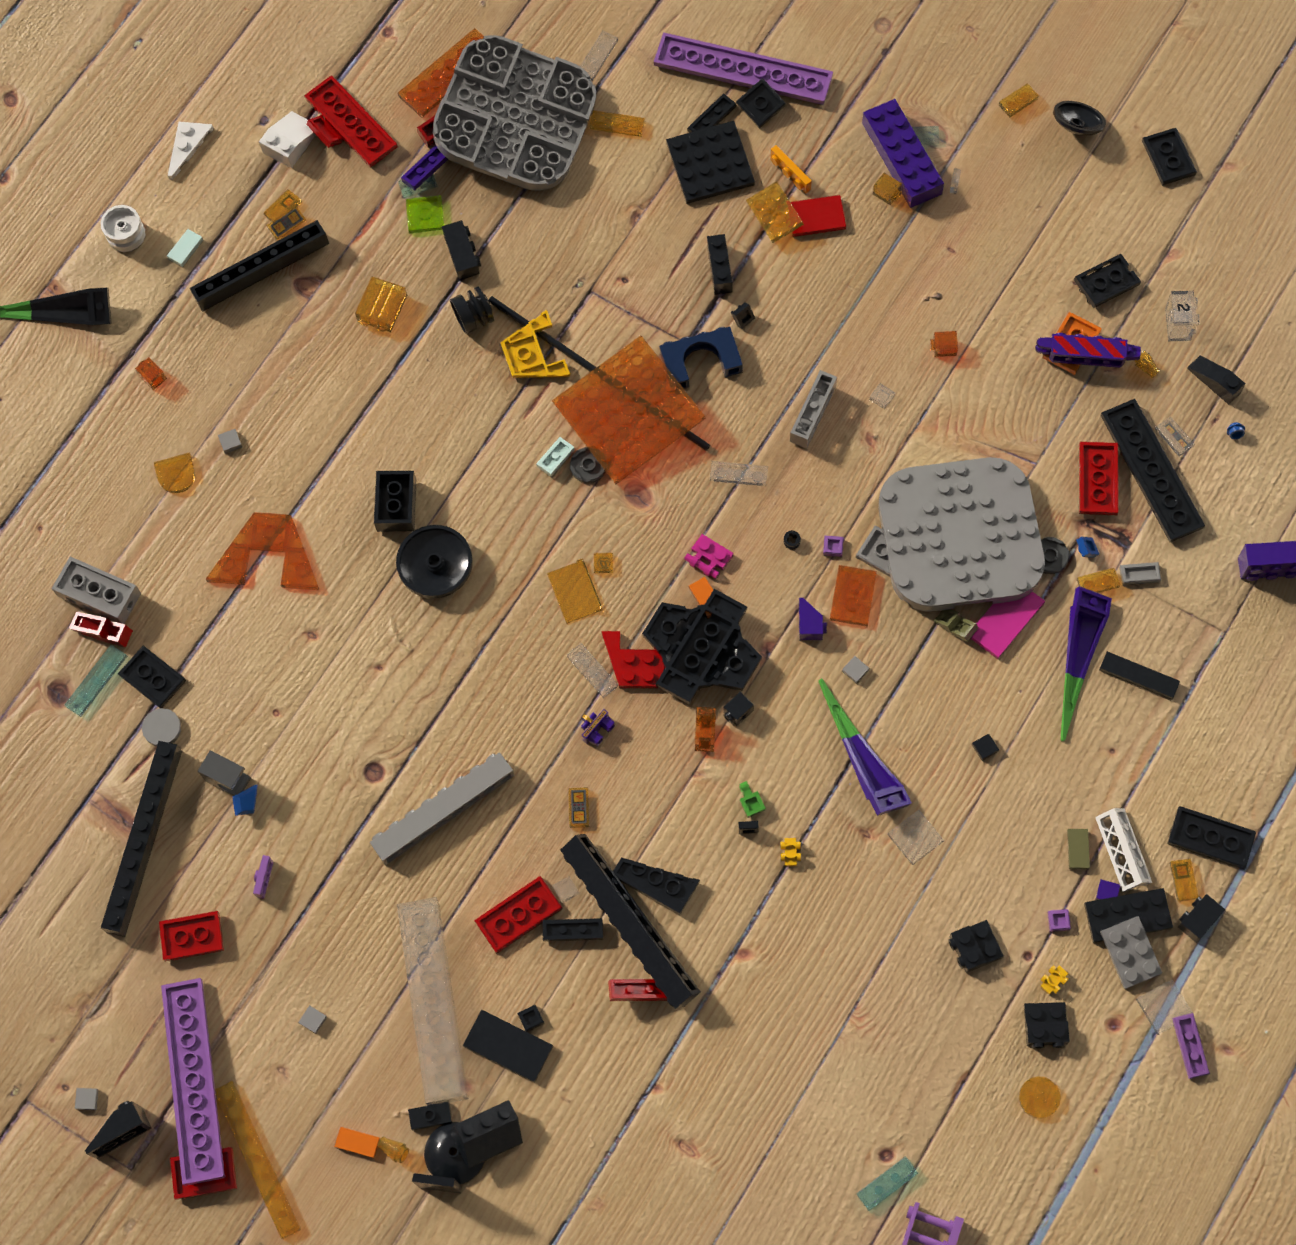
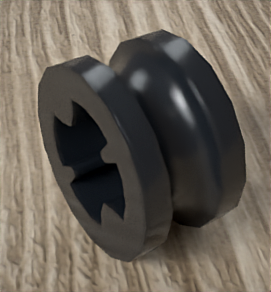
(797, 541)

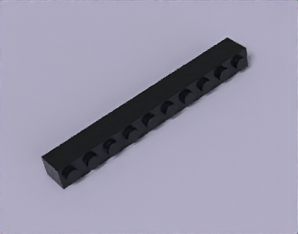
(141, 839)
(630, 921)

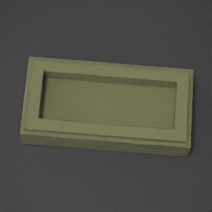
(1078, 849)

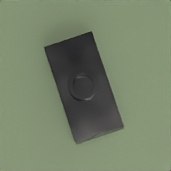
(430, 1116)

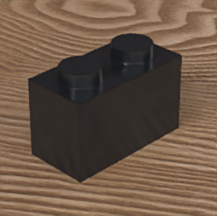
(1201, 918)

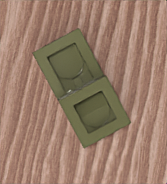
(955, 624)

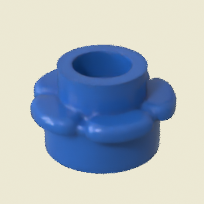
(1236, 430)

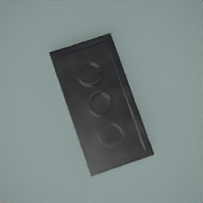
(1211, 837)
(508, 1046)

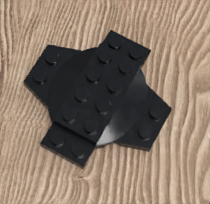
(700, 648)

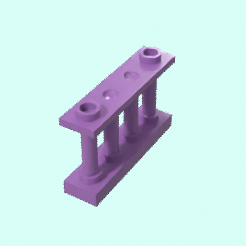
(952, 1227)

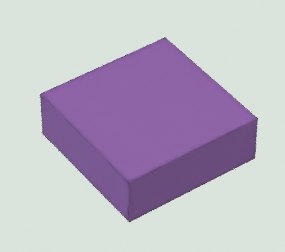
(833, 546)
(1059, 920)

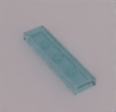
(95, 680)

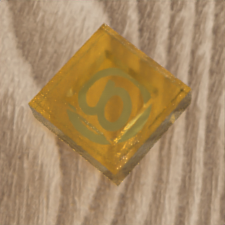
(603, 562)

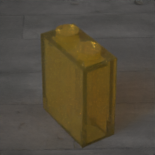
(381, 304)

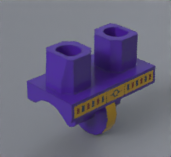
(591, 733)

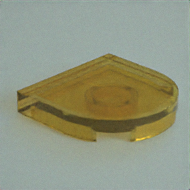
(175, 473)

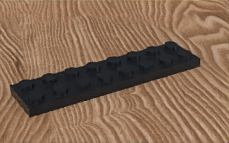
(1152, 470)

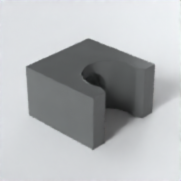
(223, 773)

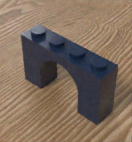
(718, 342)

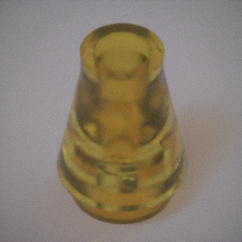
(1147, 364)
(395, 1150)

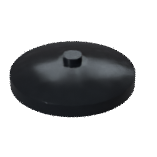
(434, 561)

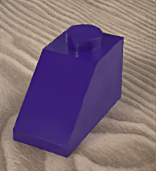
(810, 622)

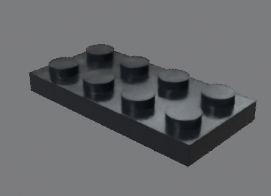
(1148, 905)

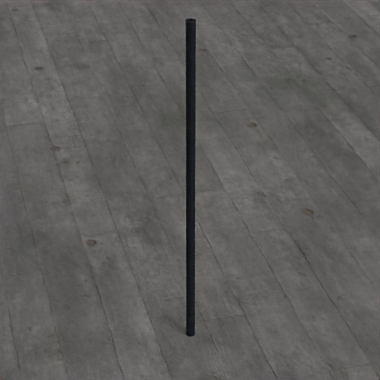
(574, 356)

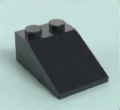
(121, 1127)

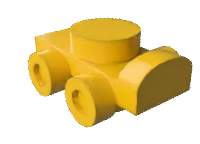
(790, 855)
(1051, 983)

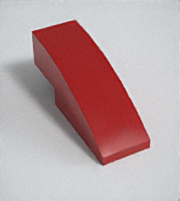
(101, 629)

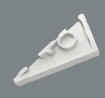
(187, 140)

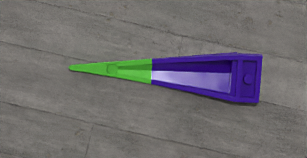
(1086, 625)
(874, 777)

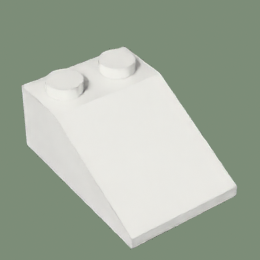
(287, 139)

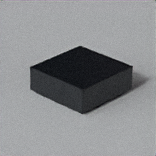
(985, 747)
(748, 827)
(530, 1018)

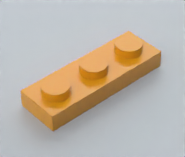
(790, 169)

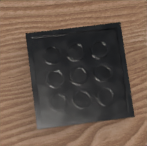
(710, 162)

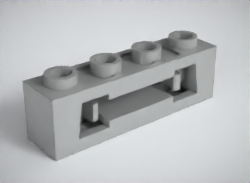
(813, 409)

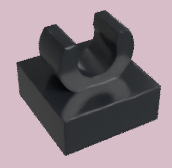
(743, 315)

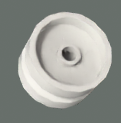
(123, 228)

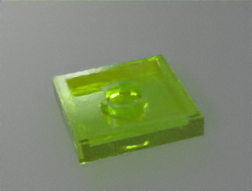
(425, 214)

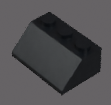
(487, 1134)

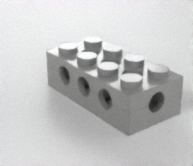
(93, 579)

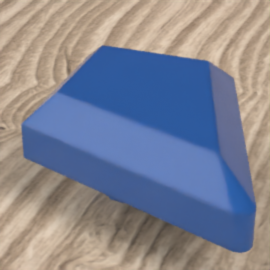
(245, 801)

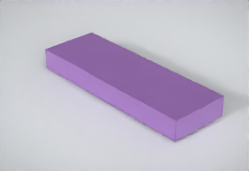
(1190, 1046)

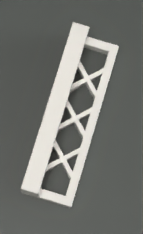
(1128, 844)

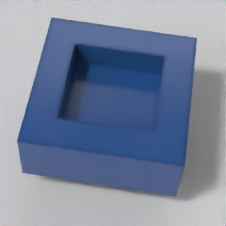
(1087, 547)

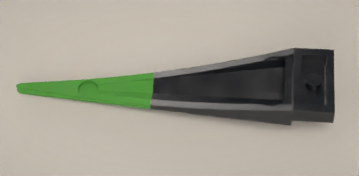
(77, 307)

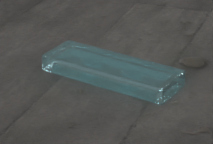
(887, 1183)

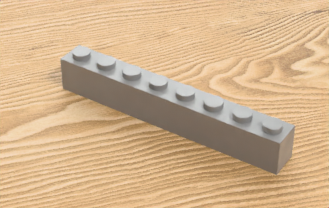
(442, 808)

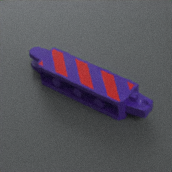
(1087, 350)

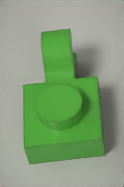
(751, 801)

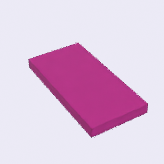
(1005, 622)

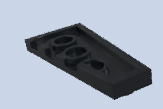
(661, 886)

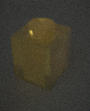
(887, 189)

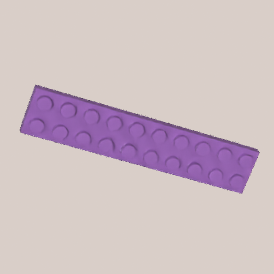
(743, 68)
(192, 1082)

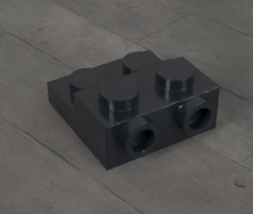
(975, 946)
(1046, 1025)

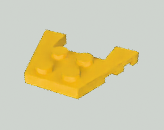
(525, 355)

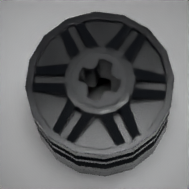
(471, 310)

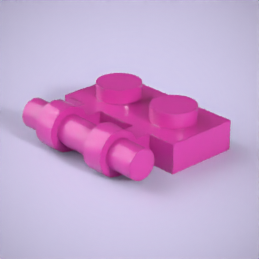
(710, 551)

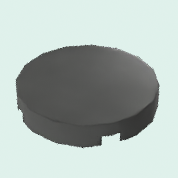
(584, 470)
(1057, 558)

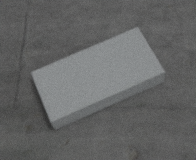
(1140, 573)

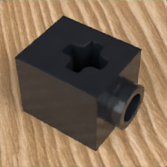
(738, 709)

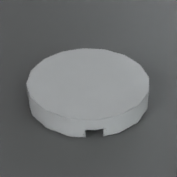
(161, 726)

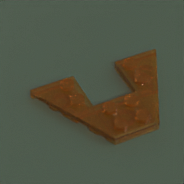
(266, 533)

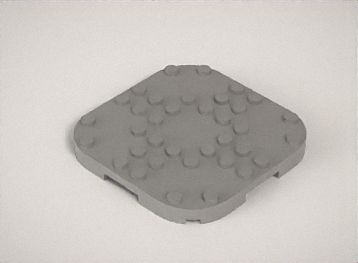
(514, 113)
(961, 534)

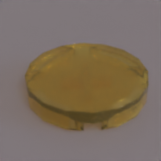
(1039, 1097)

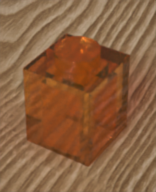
(944, 344)
(150, 373)

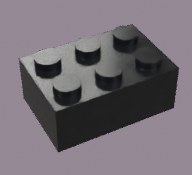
(395, 501)

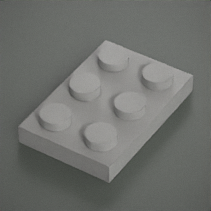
(1131, 952)

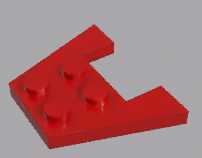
(633, 666)

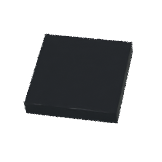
(761, 103)

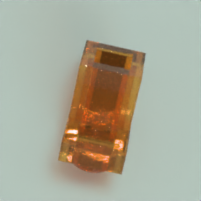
(705, 729)

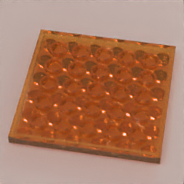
(628, 409)

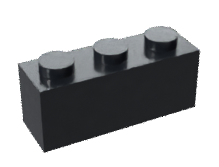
(461, 249)
(719, 264)

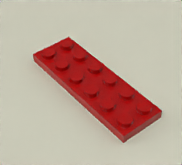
(351, 121)

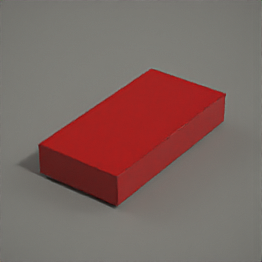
(324, 131)

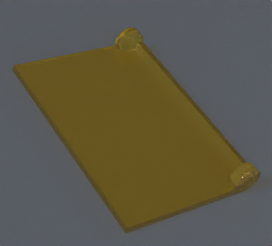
(575, 591)

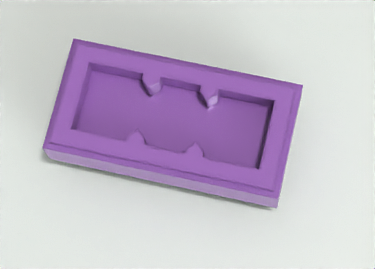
(262, 877)

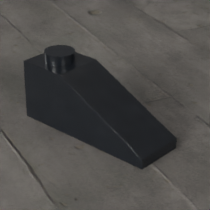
(1217, 378)

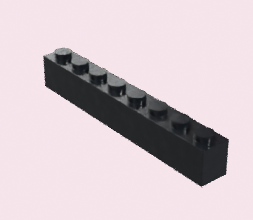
(259, 265)

